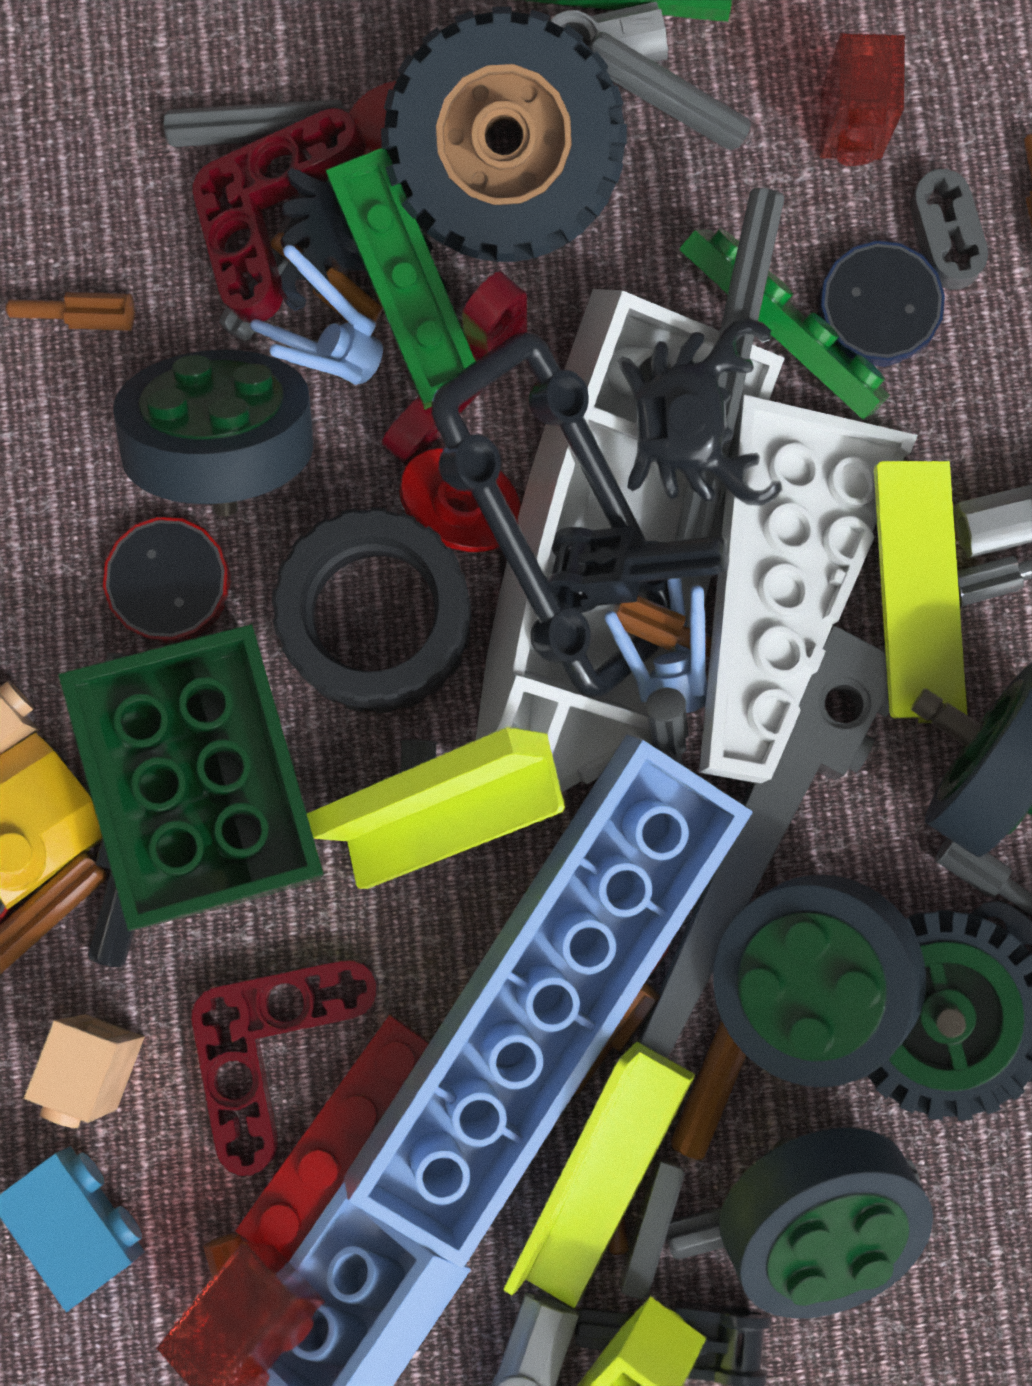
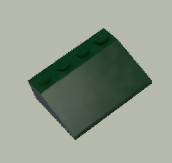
(190, 777)

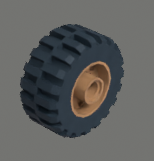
(514, 73)

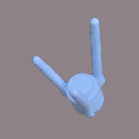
(341, 349)
(676, 670)

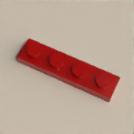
(333, 1141)

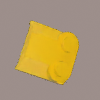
(42, 818)

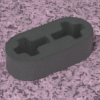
(962, 225)

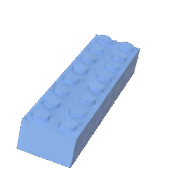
(544, 1001)

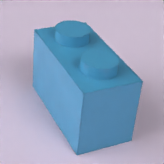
(70, 1226)

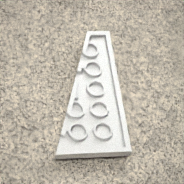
(786, 573)

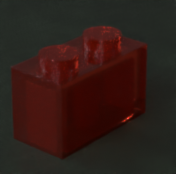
(862, 97)
(242, 1320)

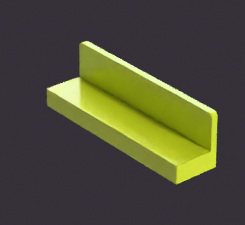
(919, 584)
(444, 805)
(602, 1175)

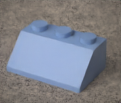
(377, 1296)

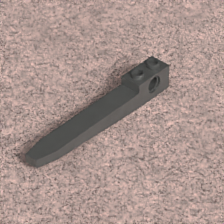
(812, 747)

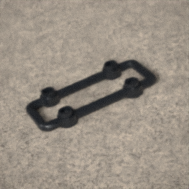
(474, 466)

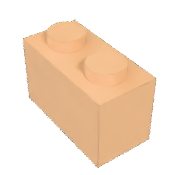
(83, 1070)

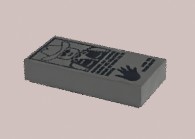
(651, 1228)

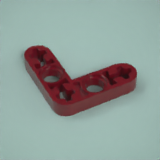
(252, 191)
(488, 319)
(258, 1022)

